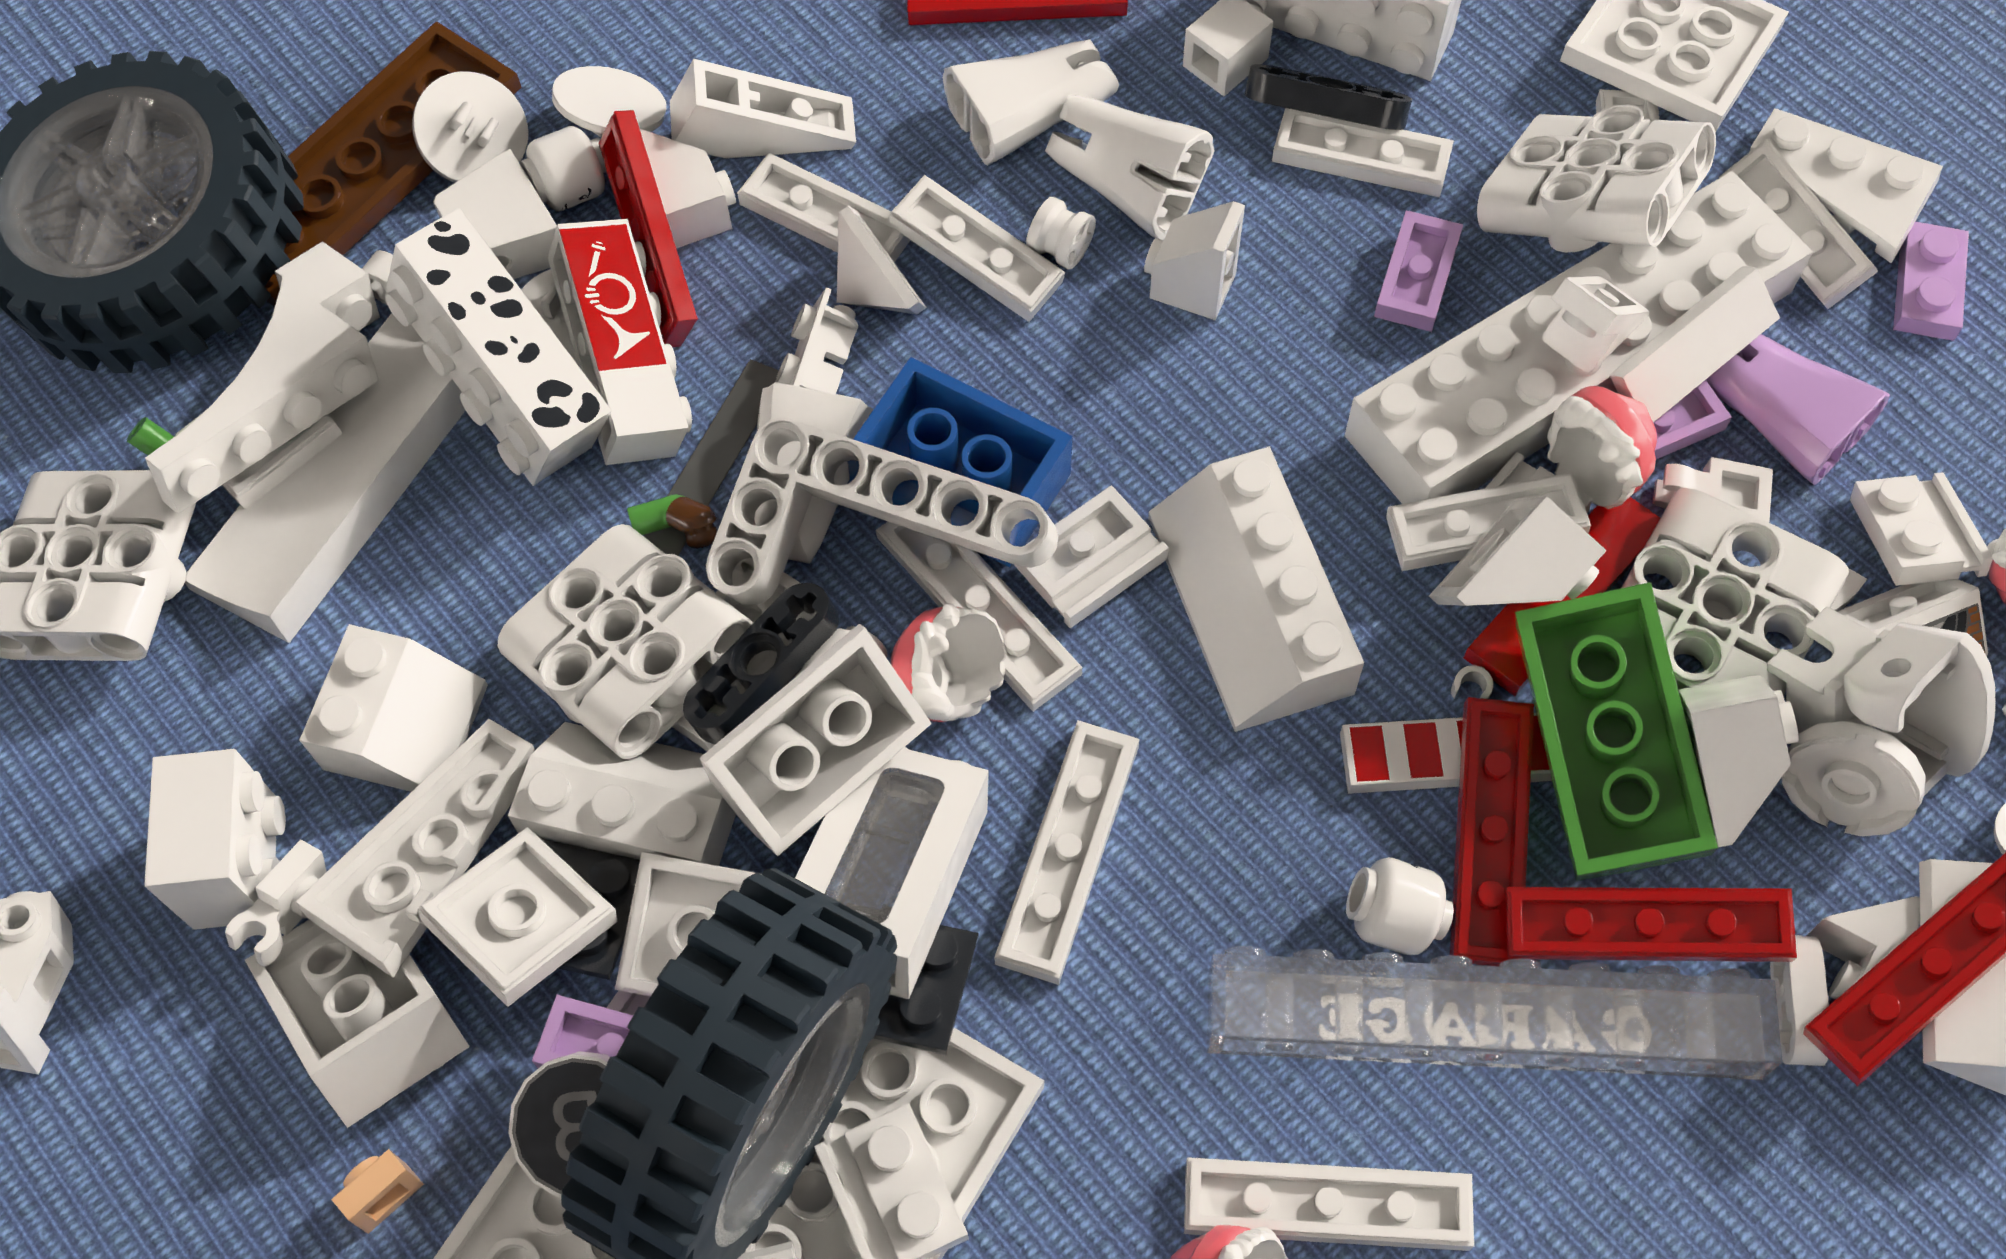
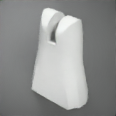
(1023, 95)
(1134, 160)
(822, 410)

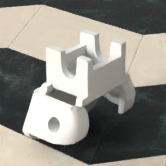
(1910, 682)

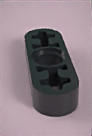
(1328, 97)
(761, 636)

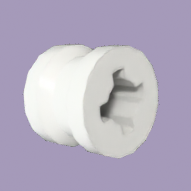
(1061, 232)

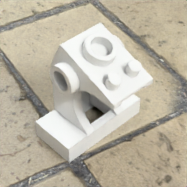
(33, 968)

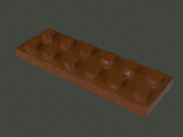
(367, 151)

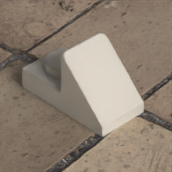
(1591, 320)
(1865, 937)

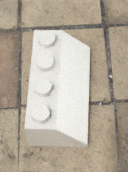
(1256, 591)

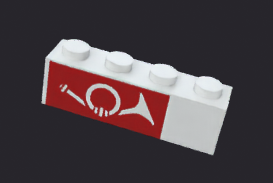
(619, 339)

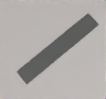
(718, 448)

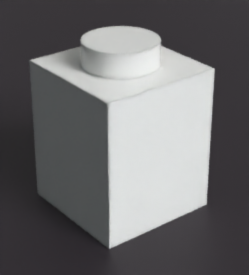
(1226, 43)

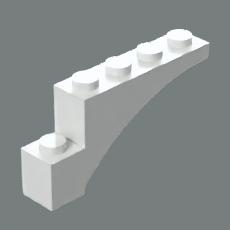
(298, 373)

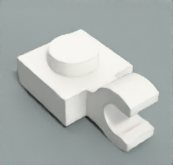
(1730, 481)
(276, 906)

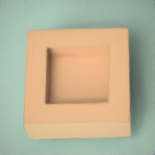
(376, 1190)

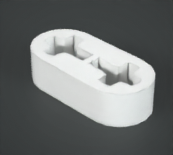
(1800, 998)

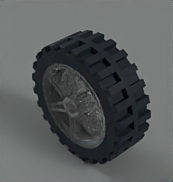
(97, 221)
(729, 1075)

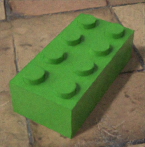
(1615, 733)

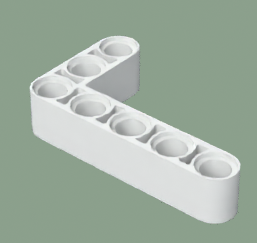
(868, 493)

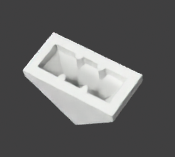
(867, 272)

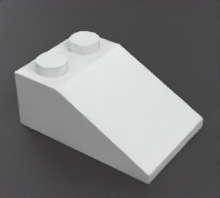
(354, 1023)

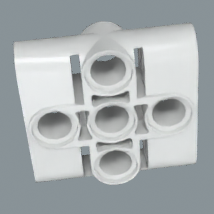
(1597, 178)
(88, 566)
(1782, 595)
(622, 639)

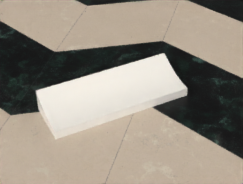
(302, 534)

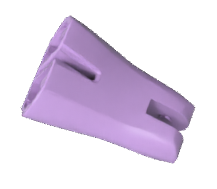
(1798, 404)

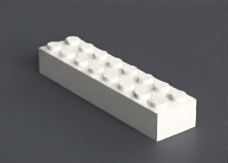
(1496, 386)

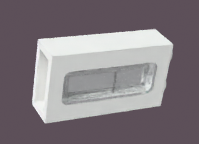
(901, 850)

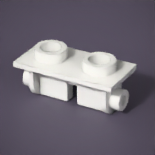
(821, 334)

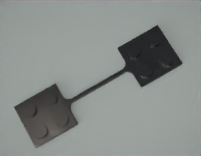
(917, 1022)

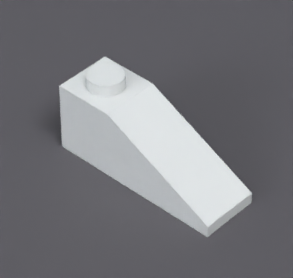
(753, 114)

